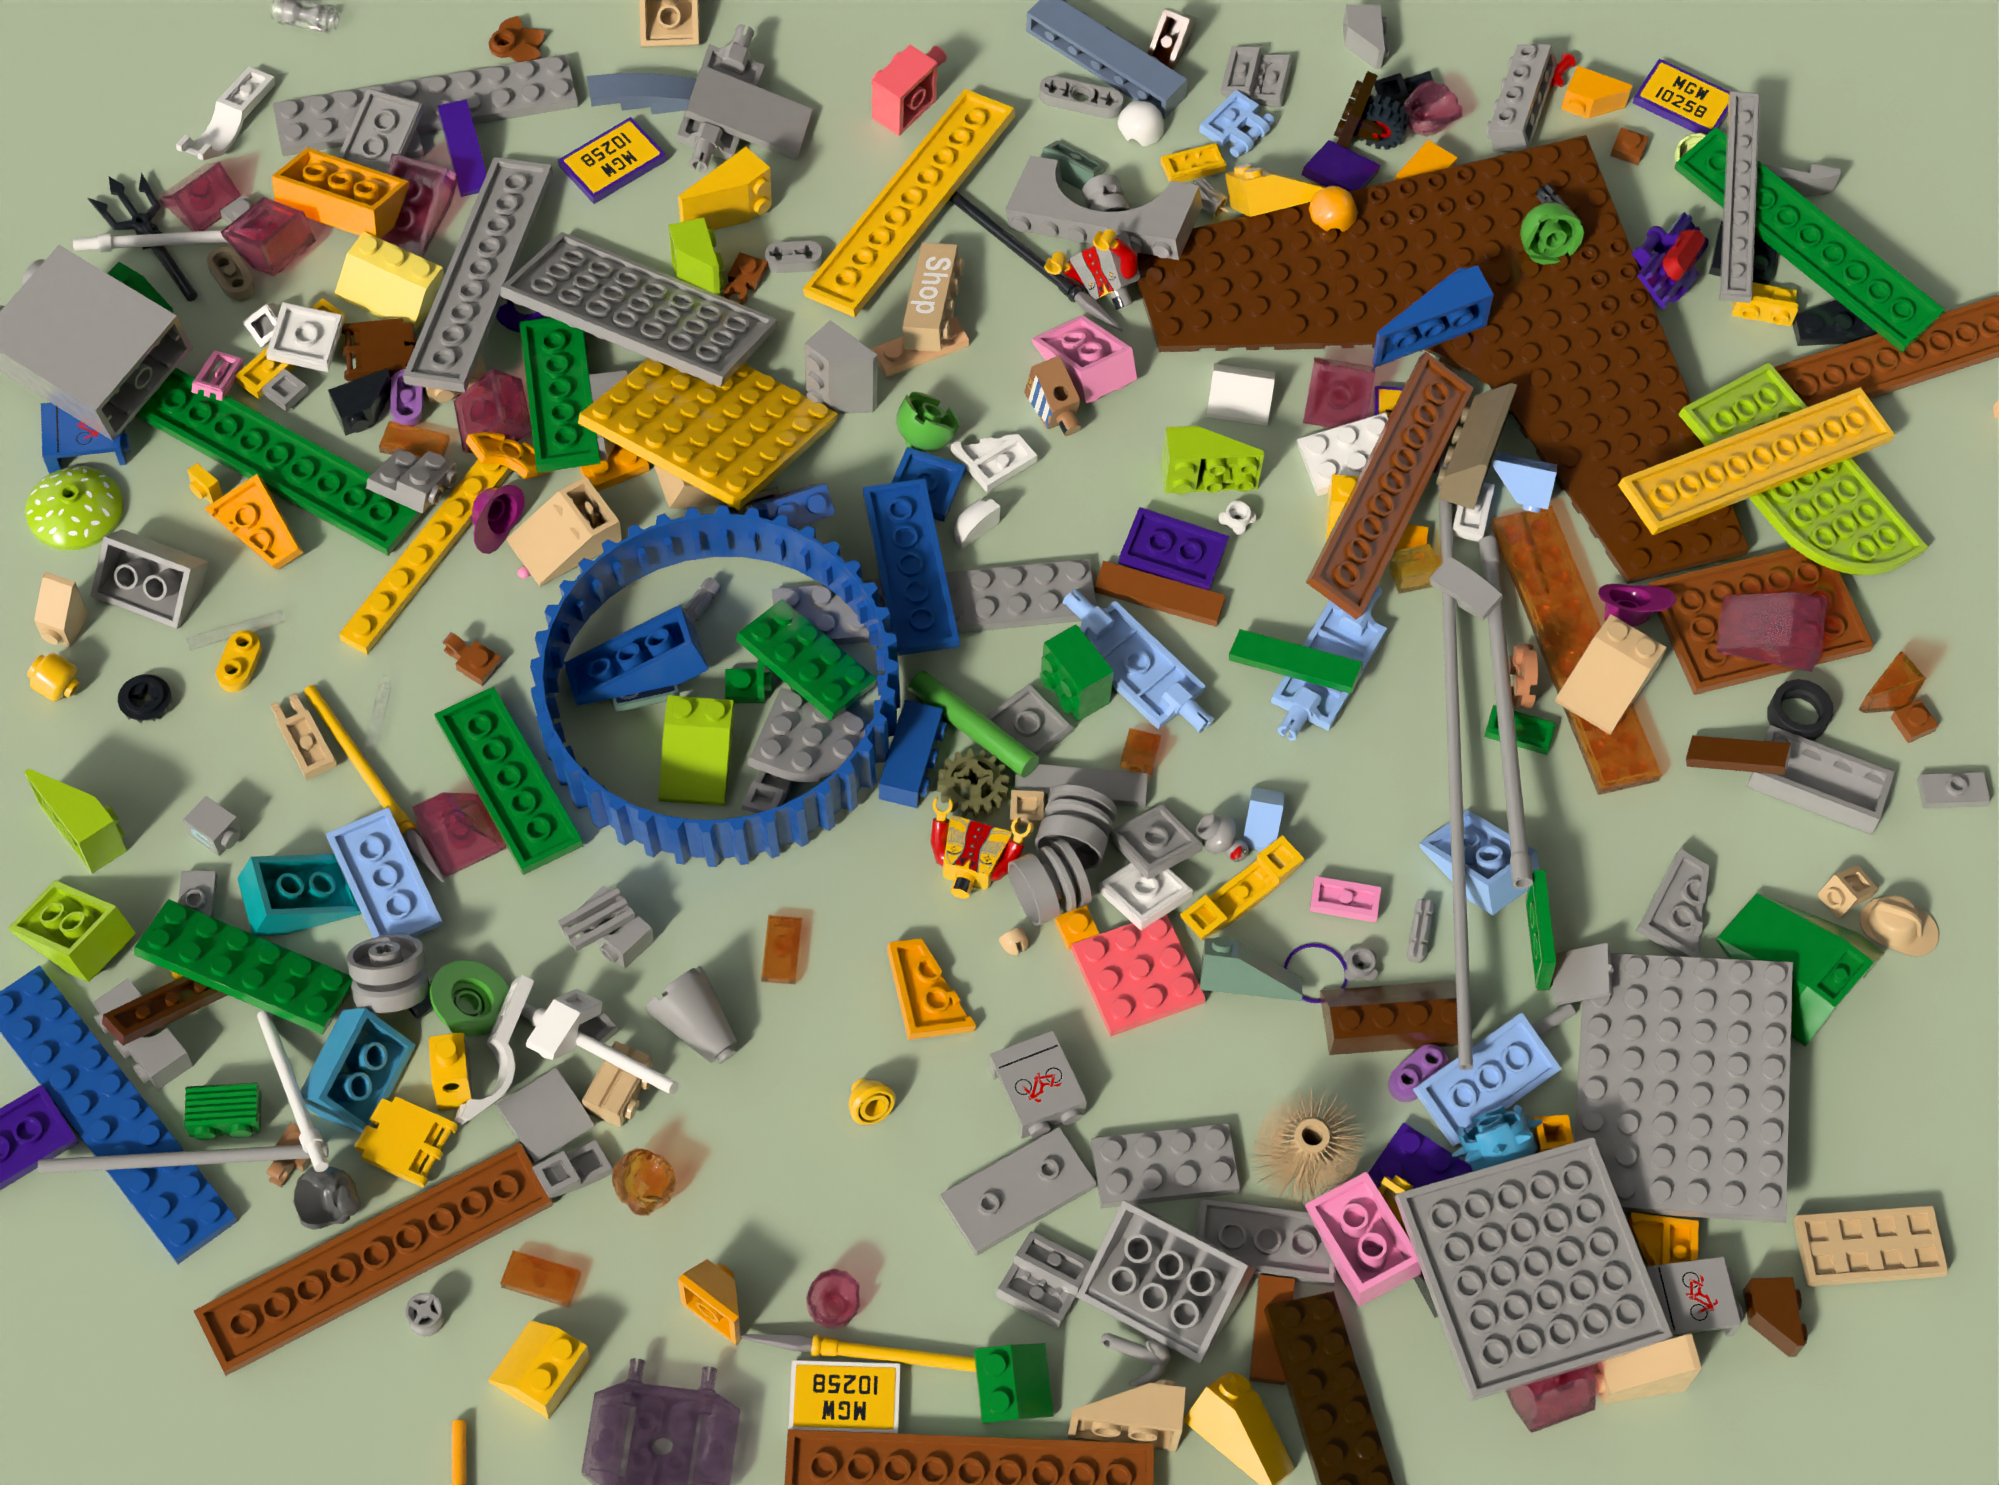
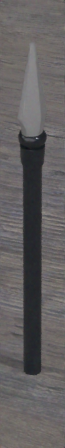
(1065, 285)

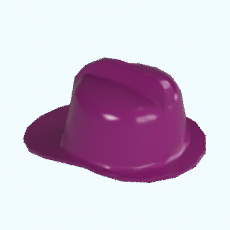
(494, 515)
(1634, 602)

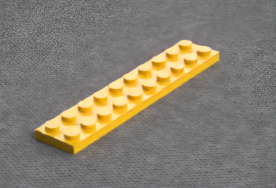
(909, 203)
(1755, 460)

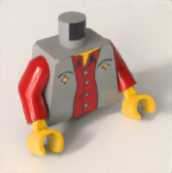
(1102, 268)

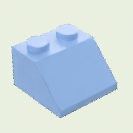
(1526, 480)

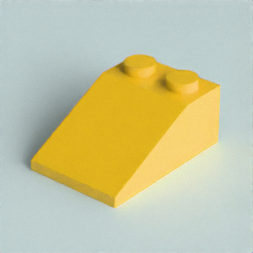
(1263, 191)
(729, 193)
(1238, 1426)

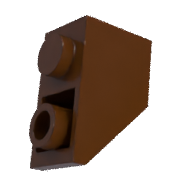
(1774, 1312)

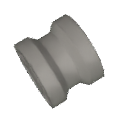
(421, 1307)

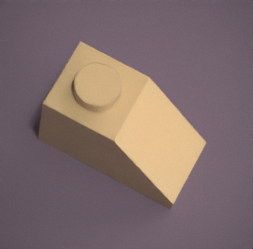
(59, 610)

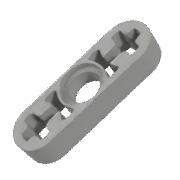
(1074, 87)

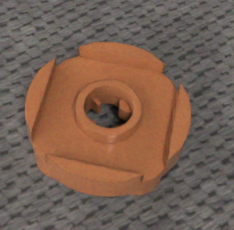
(1524, 668)

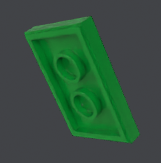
(1540, 931)

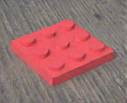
(1137, 975)

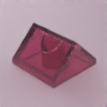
(201, 196)

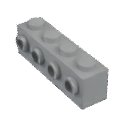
(1522, 97)

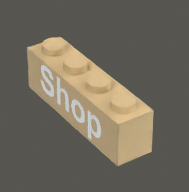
(932, 297)

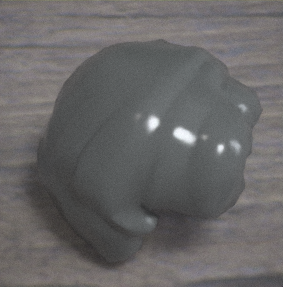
(325, 1198)

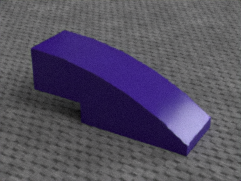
(462, 146)

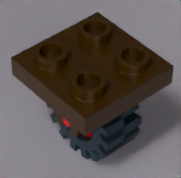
(1371, 117)

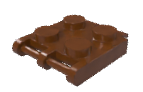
(377, 346)

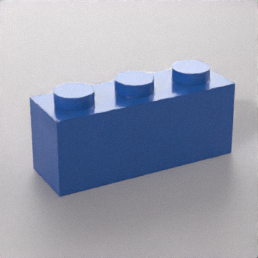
(912, 754)

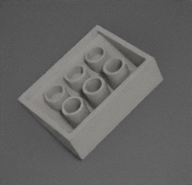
(1165, 1281)

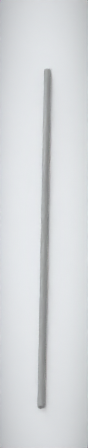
(1455, 796)

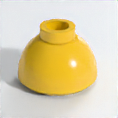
(870, 1101)

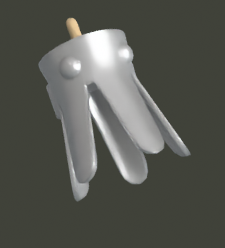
(1212, 200)

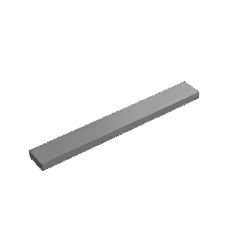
(1740, 197)

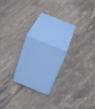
(1263, 818)

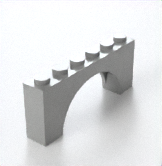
(1153, 229)

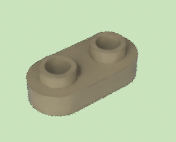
(232, 275)

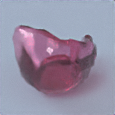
(1431, 108)

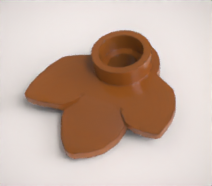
(515, 41)

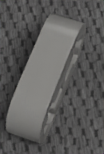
(793, 256)

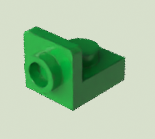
(747, 684)

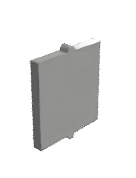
(1582, 974)

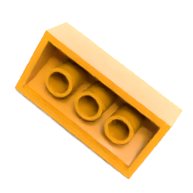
(340, 192)

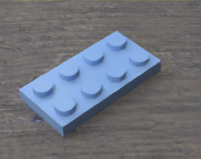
(383, 877)
(1504, 1070)

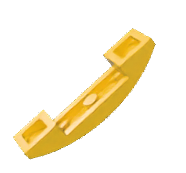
(1243, 891)

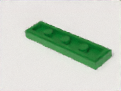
(1295, 661)

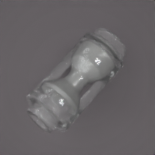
(292, 12)

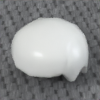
(1141, 122)

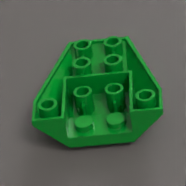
(1824, 957)

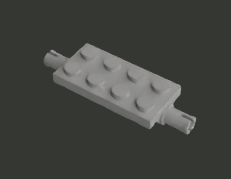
(705, 137)

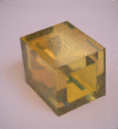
(1413, 568)

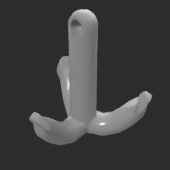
(1153, 1352)

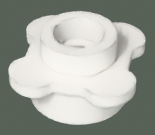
(1240, 510)

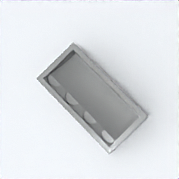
(1827, 782)

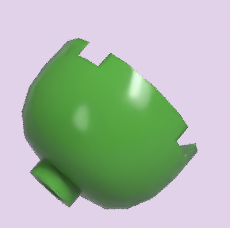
(1550, 232)
(924, 423)

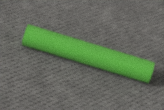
(974, 724)

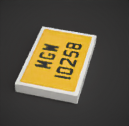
(844, 1396)

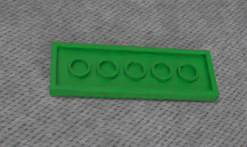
(558, 394)
(508, 780)
(244, 966)

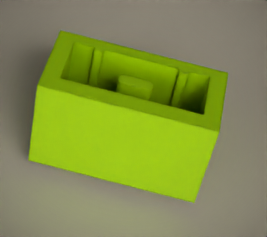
(695, 256)

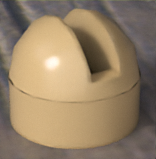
(1014, 939)

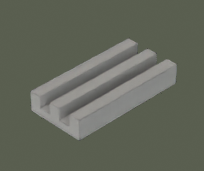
(590, 909)

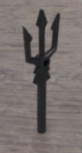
(142, 225)

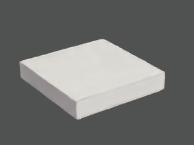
(305, 337)
(1144, 899)

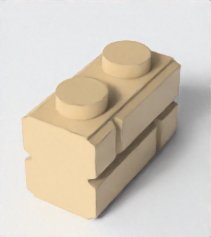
(616, 1091)

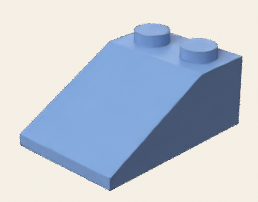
(1485, 861)

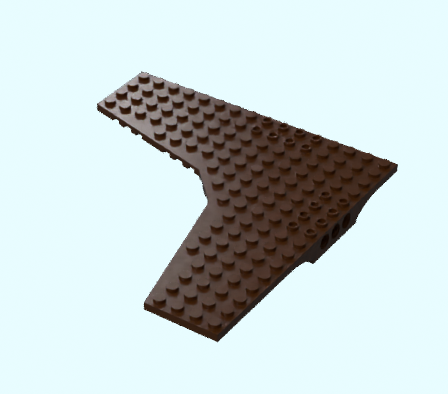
(1572, 334)

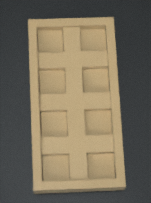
(1870, 1246)

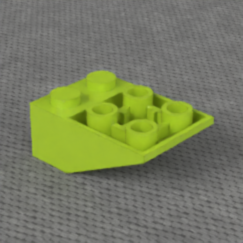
(1207, 462)

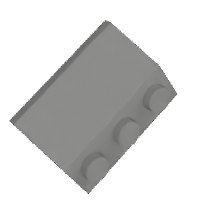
(840, 371)
(148, 577)

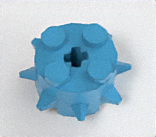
(1497, 1138)

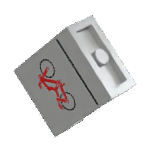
(1039, 1084)
(1697, 1296)

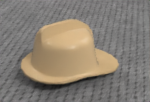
(1899, 925)

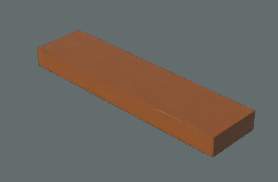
(1159, 593)

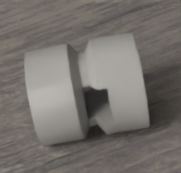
(1104, 194)

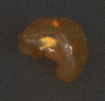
(643, 1181)

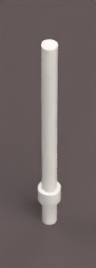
(106, 242)
(610, 1055)
(310, 1137)

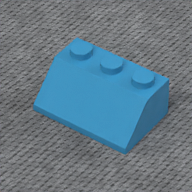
(356, 1069)

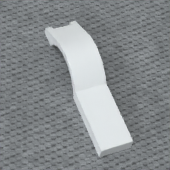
(229, 114)
(499, 1045)

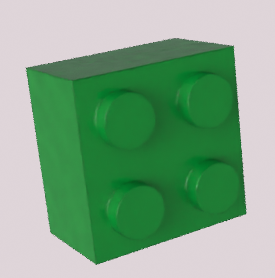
(1076, 673)

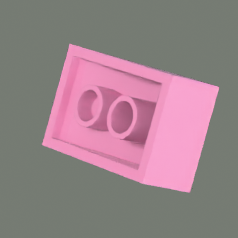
(1091, 357)
(1363, 1239)

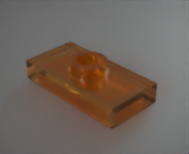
(781, 949)

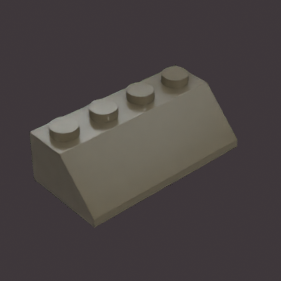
(1475, 446)

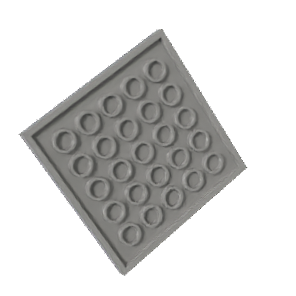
(1532, 1268)

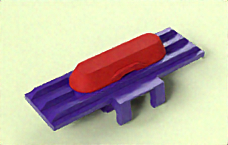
(1671, 267)

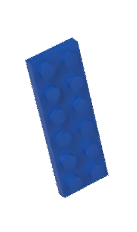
(911, 566)

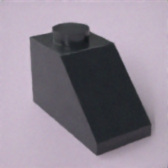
(360, 401)

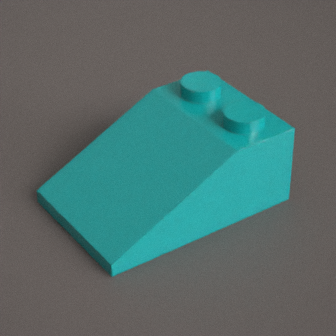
(294, 893)

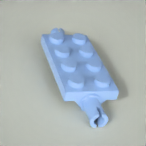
(1339, 635)
(1141, 665)

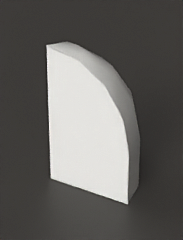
(976, 521)

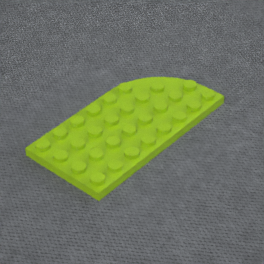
(1826, 515)

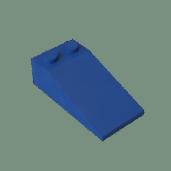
(1445, 312)
(639, 660)

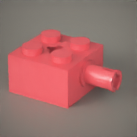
(906, 87)

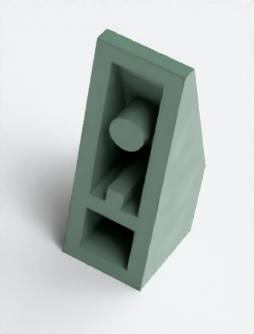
(1238, 969)

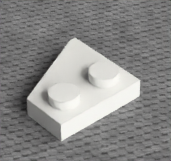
(995, 459)

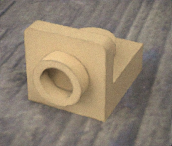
(1847, 890)

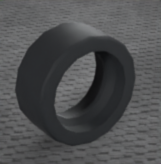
(1808, 692)

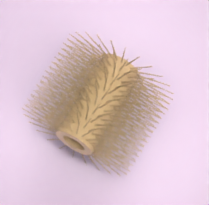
(1306, 1147)

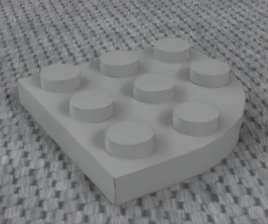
(803, 742)

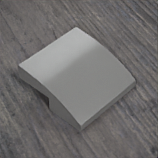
(1257, 75)
(545, 1115)
(1043, 1279)

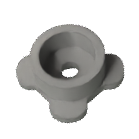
(1363, 956)

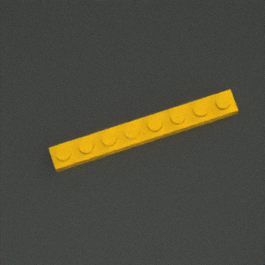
(420, 558)

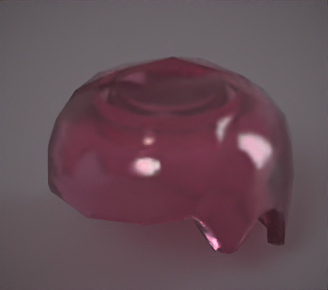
(833, 1299)

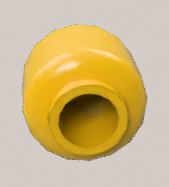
(53, 677)

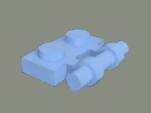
(1230, 117)

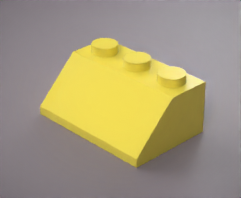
(388, 280)

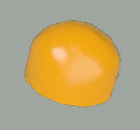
(1333, 208)

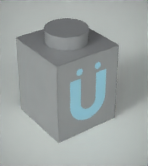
(213, 826)

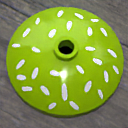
(76, 520)

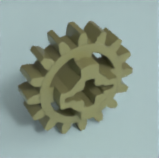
(974, 769)

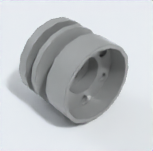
(1081, 819)
(1049, 882)

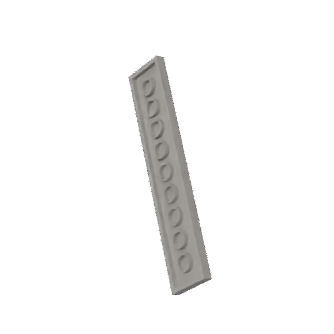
(491, 95)
(478, 269)
(978, 597)

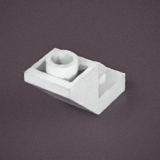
(559, 1025)

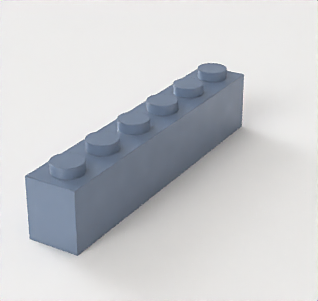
(1106, 54)

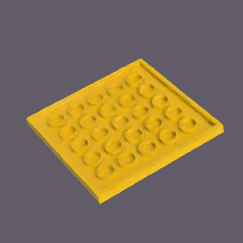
(706, 434)

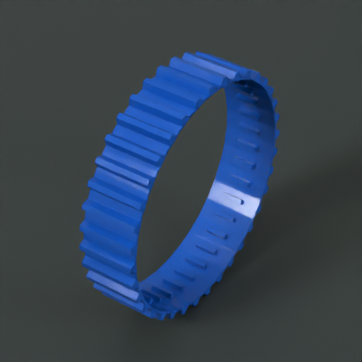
(693, 539)

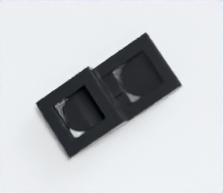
(1399, 88)

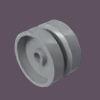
(388, 973)

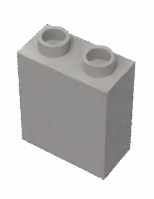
(88, 341)

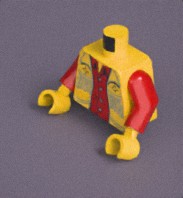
(973, 851)

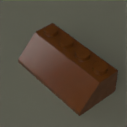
(1390, 1017)

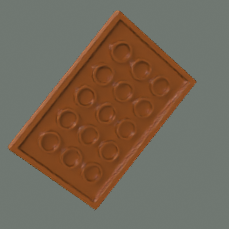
(1696, 615)

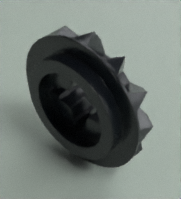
(136, 689)

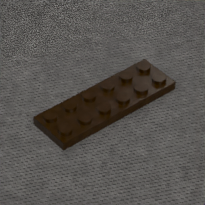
(1327, 1392)

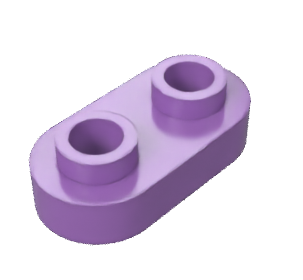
(406, 401)
(1417, 1070)

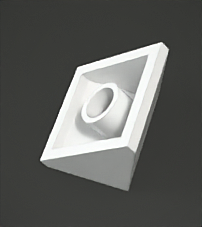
(1240, 394)

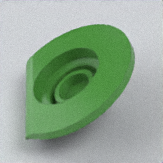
(468, 997)

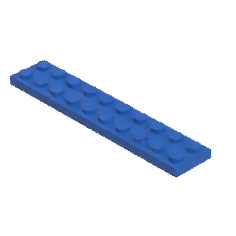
(109, 1114)

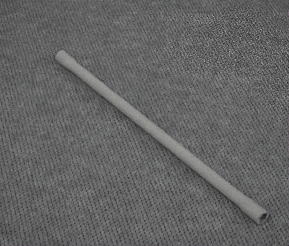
(1520, 859)

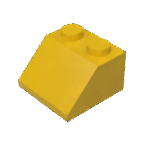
(541, 1367)

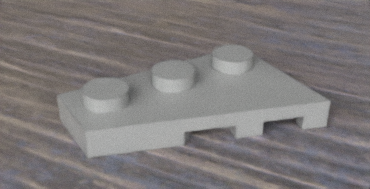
(1677, 905)

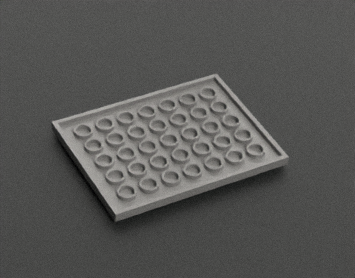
(1690, 1085)

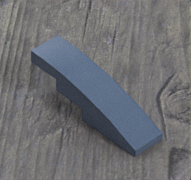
(641, 90)

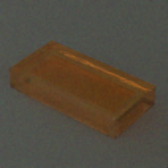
(413, 440)

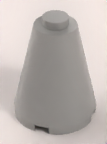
(695, 1015)

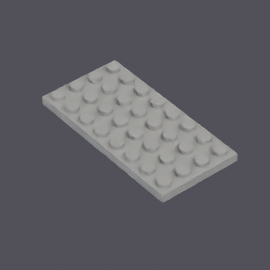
(639, 308)

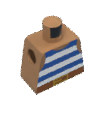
(1053, 395)

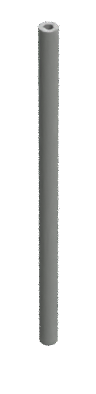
(169, 1159)

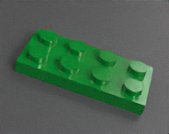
(806, 659)

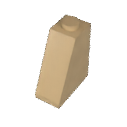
(1649, 1371)

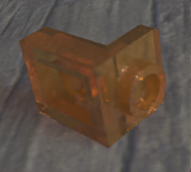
(1140, 751)

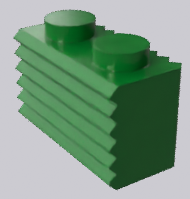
(223, 1110)

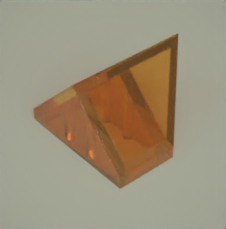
(1895, 687)

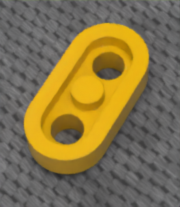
(241, 658)

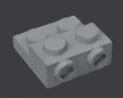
(413, 479)

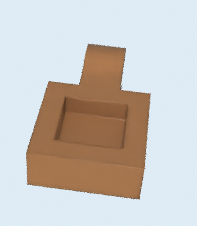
(281, 1169)

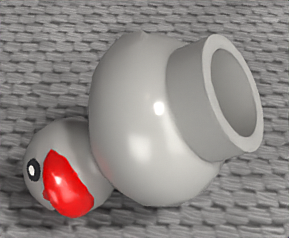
(1219, 836)

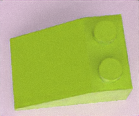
(696, 750)
(81, 820)
(73, 930)

